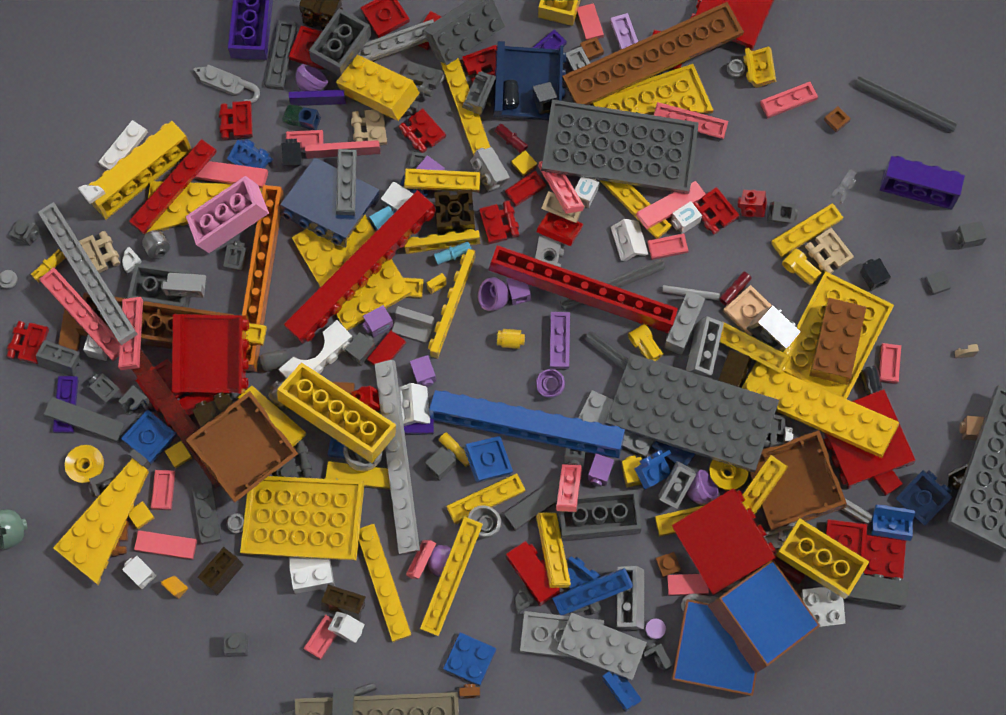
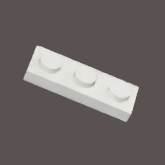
(123, 145)

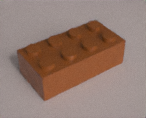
(838, 341)

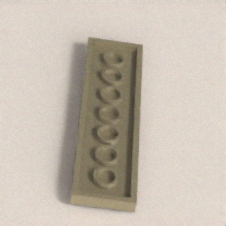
(386, 705)

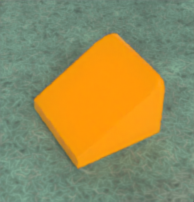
(175, 586)

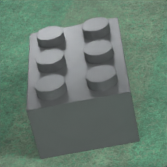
(340, 42)
(148, 284)

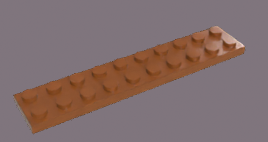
(653, 55)

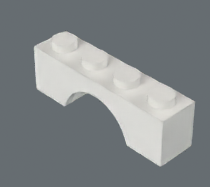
(336, 341)

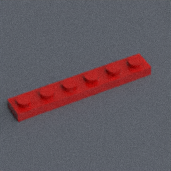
(173, 186)

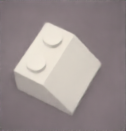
(310, 574)

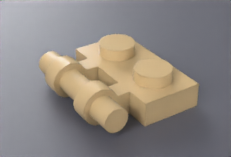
(375, 126)
(92, 249)
(834, 249)

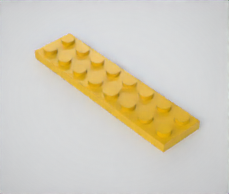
(823, 409)

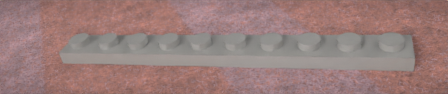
(88, 274)
(397, 459)

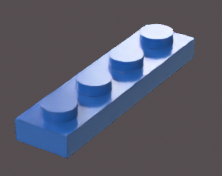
(592, 591)

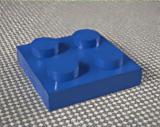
(149, 436)
(488, 459)
(469, 659)

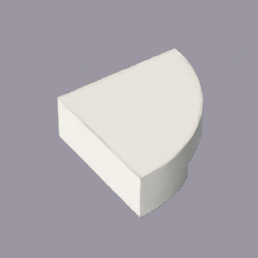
(91, 192)
(130, 259)
(788, 436)

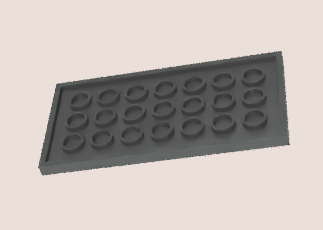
(620, 146)
(692, 412)
(982, 494)

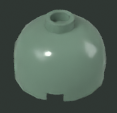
(11, 528)

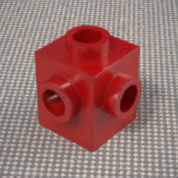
(753, 203)
(368, 396)

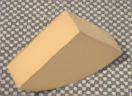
(970, 352)

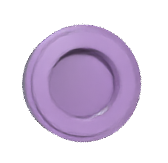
(655, 629)

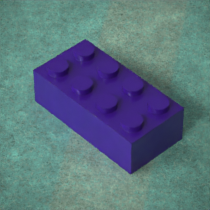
(250, 29)
(922, 182)

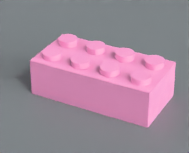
(227, 214)

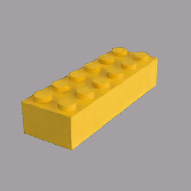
(140, 167)
(336, 412)

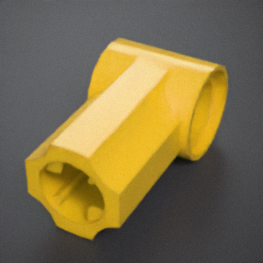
(797, 263)
(643, 339)

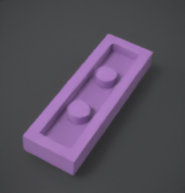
(559, 340)

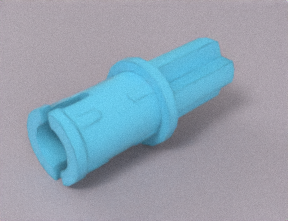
(452, 253)

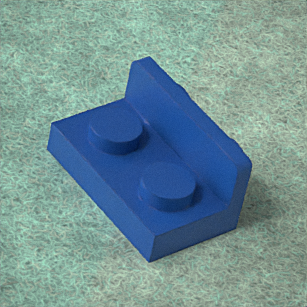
(247, 155)
(653, 470)
(578, 573)
(622, 690)

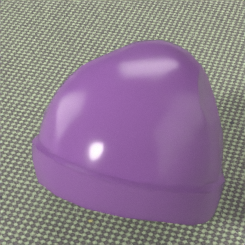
(310, 78)
(493, 294)
(702, 488)

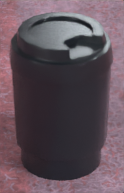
(510, 94)
(871, 379)

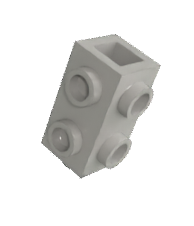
(491, 169)

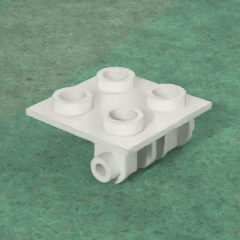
(824, 605)

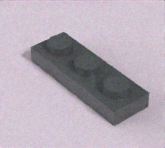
(206, 513)

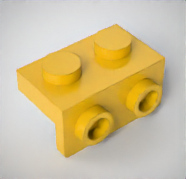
(760, 66)

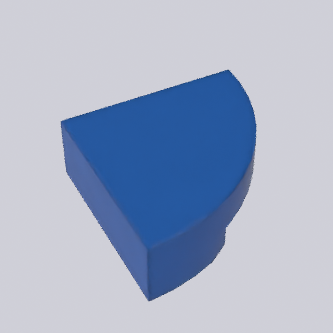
(336, 449)

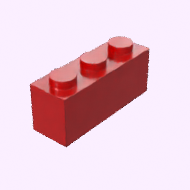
(532, 572)

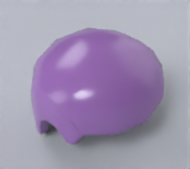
(550, 383)
(438, 559)

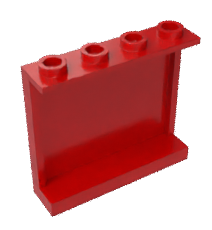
(749, 14)
(210, 353)
(859, 465)
(724, 540)

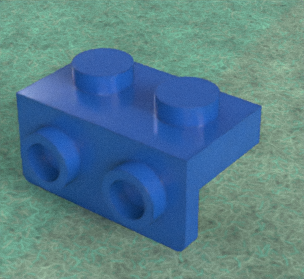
(892, 522)

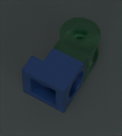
(302, 117)

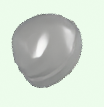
(490, 519)

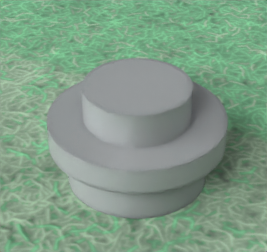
(736, 68)
(8, 279)
(235, 523)

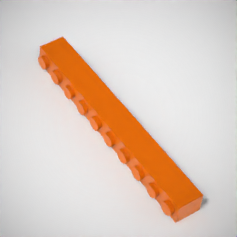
(262, 266)

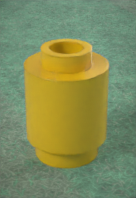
(510, 338)

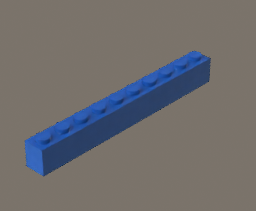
(527, 424)

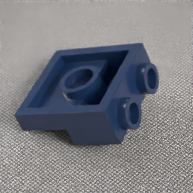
(925, 496)

